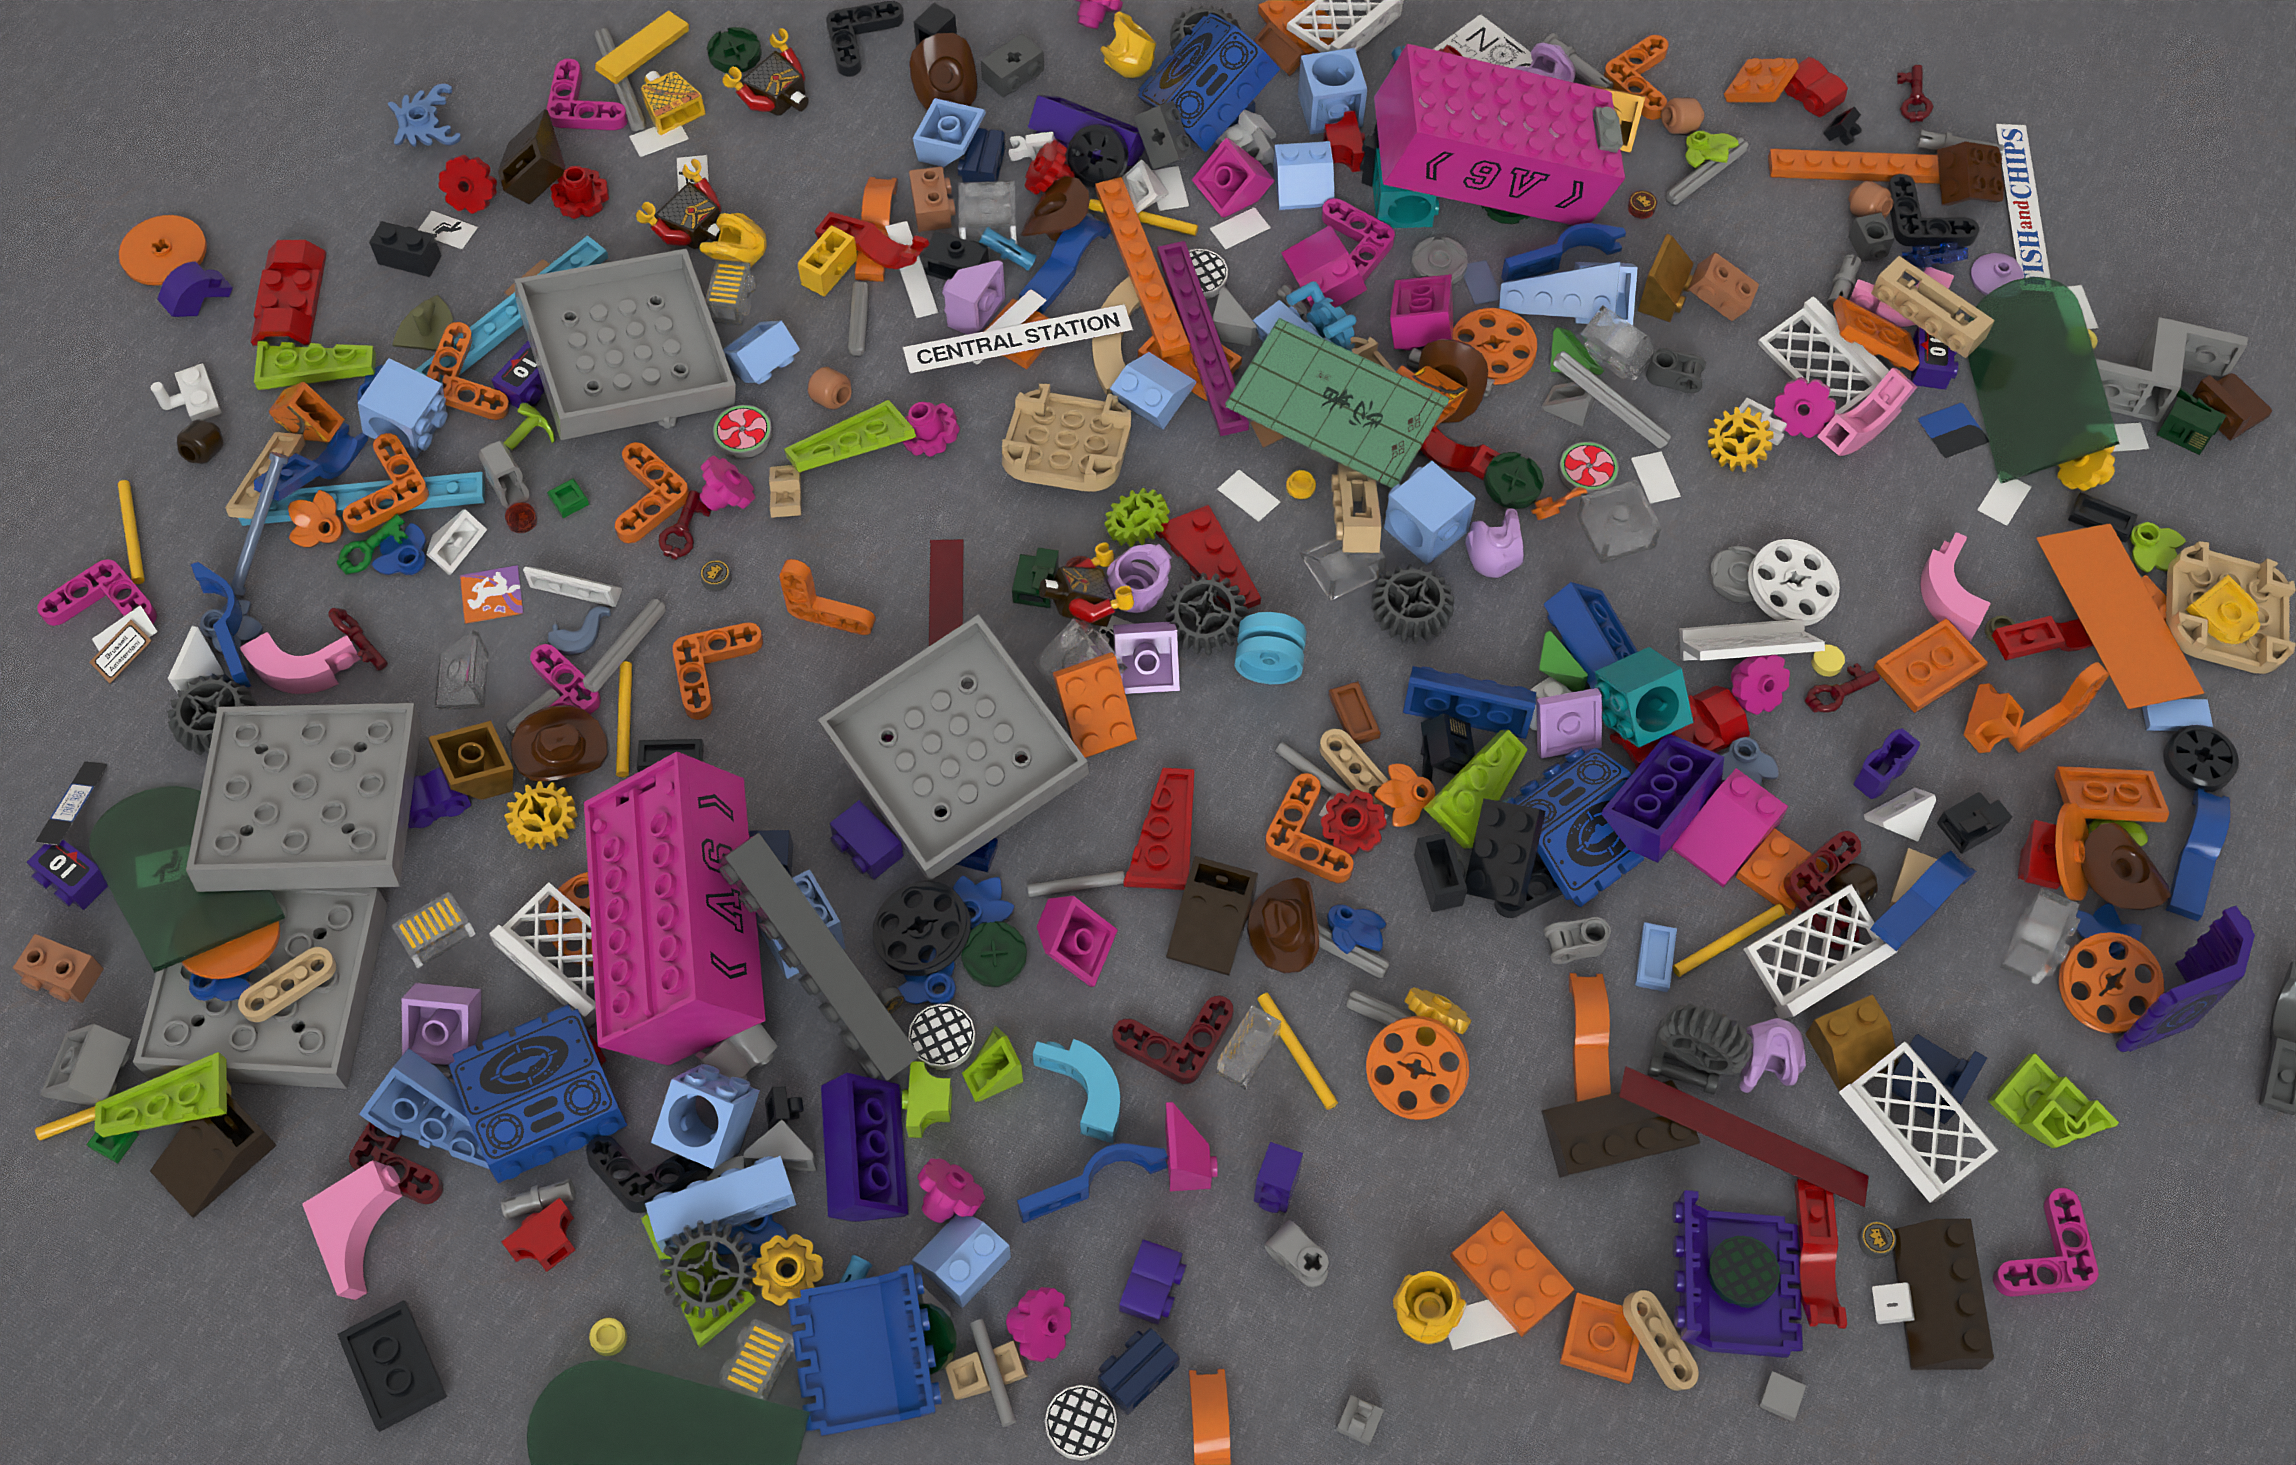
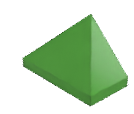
(1566, 341)
(1560, 664)

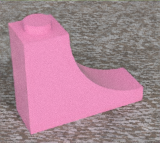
(344, 1220)

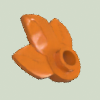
(1547, 507)
(311, 519)
(1402, 795)

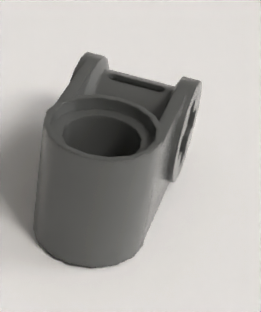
(1674, 369)

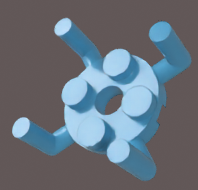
(1327, 320)

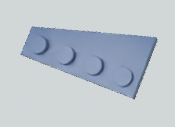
(1564, 293)

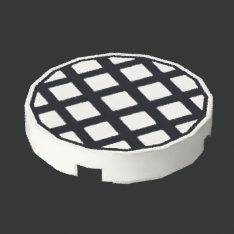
(1210, 271)
(942, 1036)
(1080, 1422)

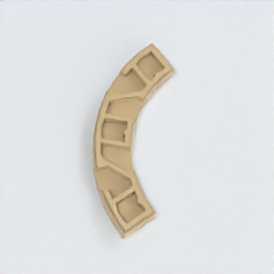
(1107, 348)

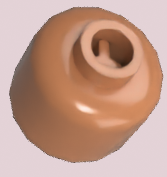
(1682, 115)
(1870, 199)
(829, 388)

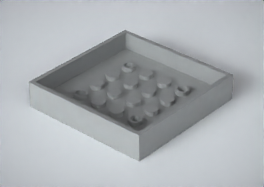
(624, 343)
(954, 747)
(305, 797)
(272, 1049)

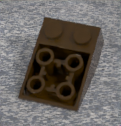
(532, 160)
(1212, 915)
(210, 1156)

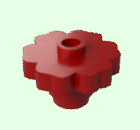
(1047, 167)
(467, 184)
(579, 192)
(1365, 833)

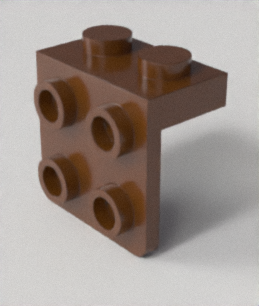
(1970, 173)
(2235, 400)

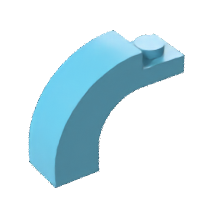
(1095, 1076)

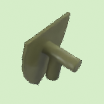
(424, 325)

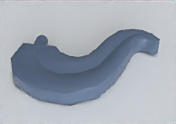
(578, 641)

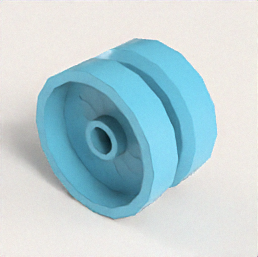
(1270, 648)

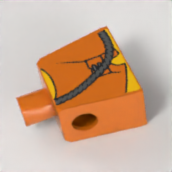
(1440, 383)
(306, 413)

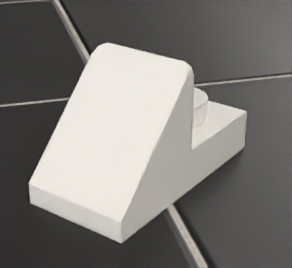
(1248, 124)

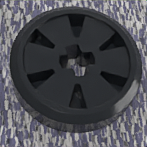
(1093, 139)
(2219, 754)

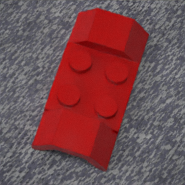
(289, 291)
(1715, 724)

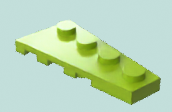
(291, 365)
(856, 435)
(1485, 776)
(173, 1098)
(708, 1327)

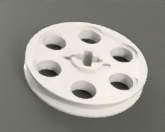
(1796, 572)

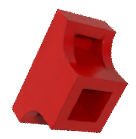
(1346, 141)
(2038, 856)
(542, 1236)

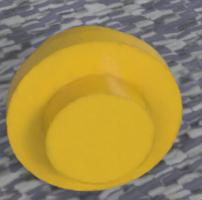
(1301, 484)

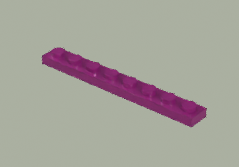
(1202, 335)

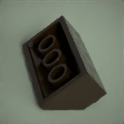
(1609, 1133)
(1946, 1295)

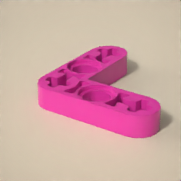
(570, 103)
(1366, 237)
(106, 587)
(562, 665)
(2061, 1265)

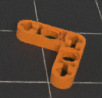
(1627, 74)
(453, 385)
(400, 484)
(658, 496)
(804, 604)
(703, 654)
(2070, 707)
(1296, 841)

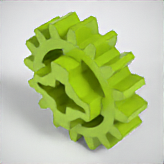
(1137, 517)

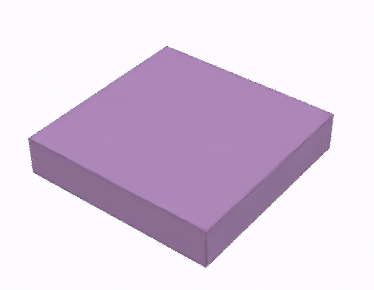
(1569, 722)

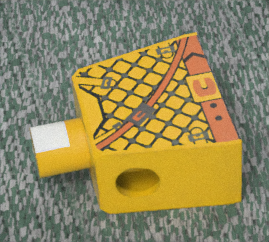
(671, 101)

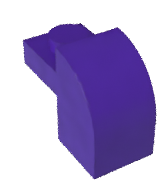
(187, 286)

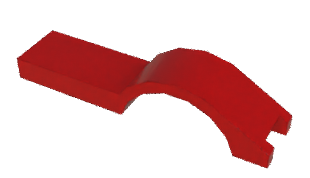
(873, 242)
(1457, 456)
(2040, 636)
(1818, 1255)

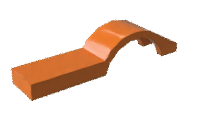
(876, 210)
(1590, 1037)
(1210, 1418)

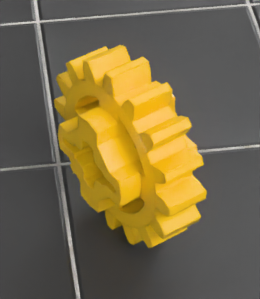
(1752, 437)
(525, 820)

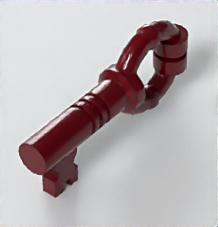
(1916, 97)
(681, 527)
(355, 634)
(1838, 692)

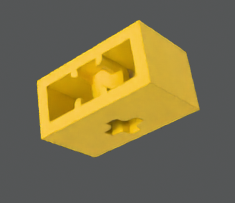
(827, 261)

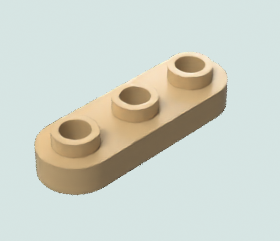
(1351, 757)
(272, 987)
(1670, 1351)

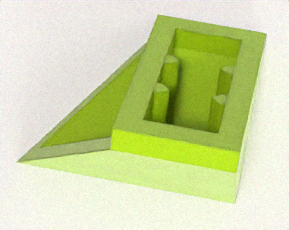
(994, 1067)

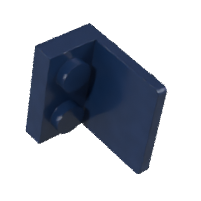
(1954, 1073)

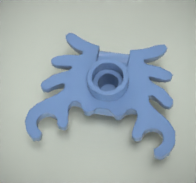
(418, 119)

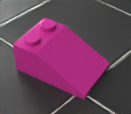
(1328, 263)
(1421, 311)
(1730, 827)

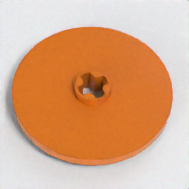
(159, 247)
(2070, 850)
(236, 955)

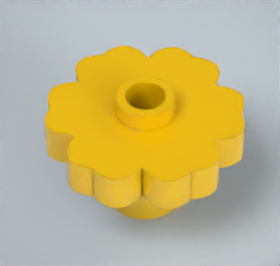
(2088, 470)
(1439, 1008)
(778, 1253)

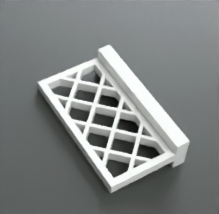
(1361, 28)
(1827, 330)
(1747, 640)
(541, 967)
(1826, 980)
(1895, 1141)

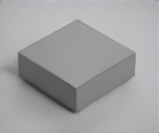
(1782, 1396)

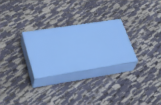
(2177, 714)
(1655, 957)

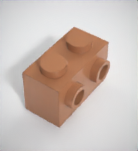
(930, 198)
(1723, 286)
(57, 969)

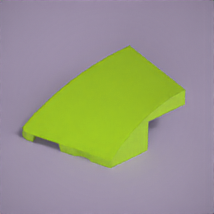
(2049, 1105)

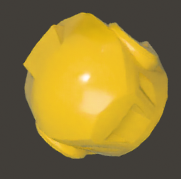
(1131, 49)
(738, 240)
(1428, 1306)

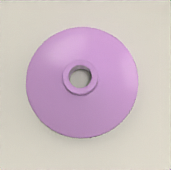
(1994, 271)

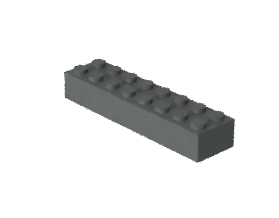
(818, 957)

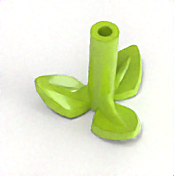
(533, 419)

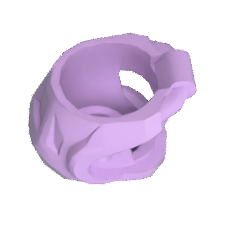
(1551, 62)
(1496, 549)
(1145, 583)
(1775, 1048)

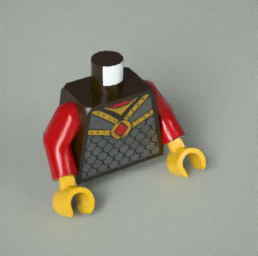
(774, 83)
(688, 215)
(1084, 590)

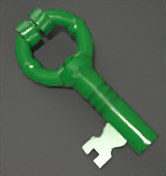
(367, 546)

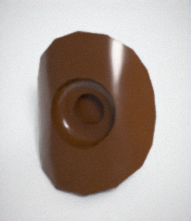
(943, 70)
(1058, 209)
(1461, 364)
(558, 744)
(2122, 870)
(1285, 926)

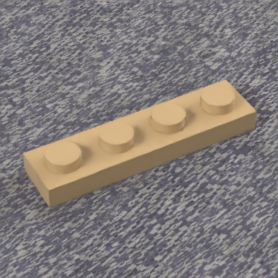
(245, 498)

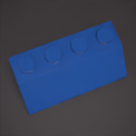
(1589, 628)
(1476, 701)

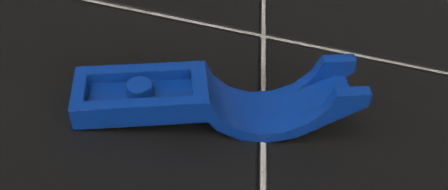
(1549, 257)
(1064, 259)
(330, 464)
(228, 624)
(2199, 855)
(1922, 900)
(1077, 1189)

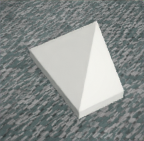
(1143, 186)
(455, 541)
(194, 661)
(1905, 813)

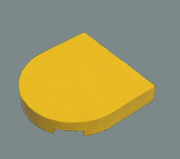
(2229, 612)

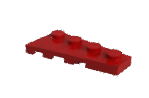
(1207, 549)
(1164, 845)

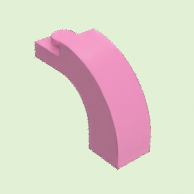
(1862, 296)
(1862, 424)
(1945, 595)
(299, 673)

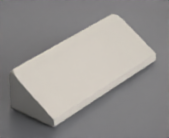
(572, 586)

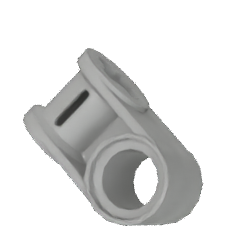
(1571, 942)
(1294, 1250)

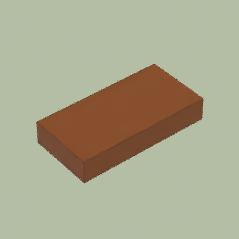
(1279, 48)
(1354, 713)

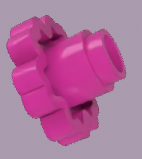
(1092, 12)
(1799, 420)
(932, 427)
(724, 485)
(1760, 683)
(948, 1191)
(1040, 1324)

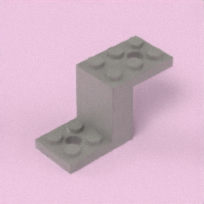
(2165, 354)

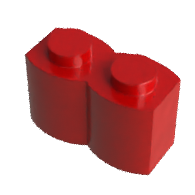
(1816, 87)

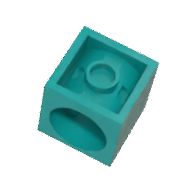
(1401, 206)
(1643, 697)

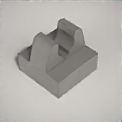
(1263, 146)
(1360, 1420)

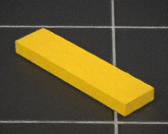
(641, 47)

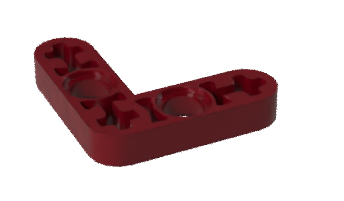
(1815, 881)
(1176, 1052)
(386, 1156)

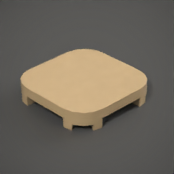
(1066, 440)
(2196, 572)

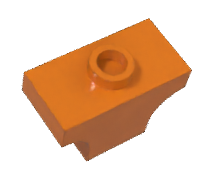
(1992, 718)

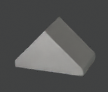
(1232, 321)
(1569, 403)
(785, 1143)

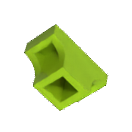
(926, 1100)

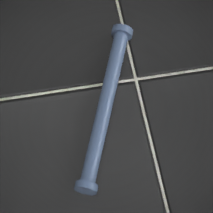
(257, 522)

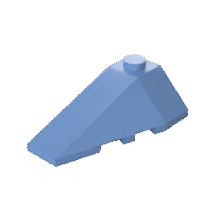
(423, 1106)

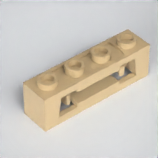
(1932, 307)
(1363, 531)

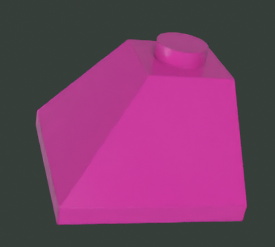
(1232, 179)
(1075, 937)
(1188, 1153)

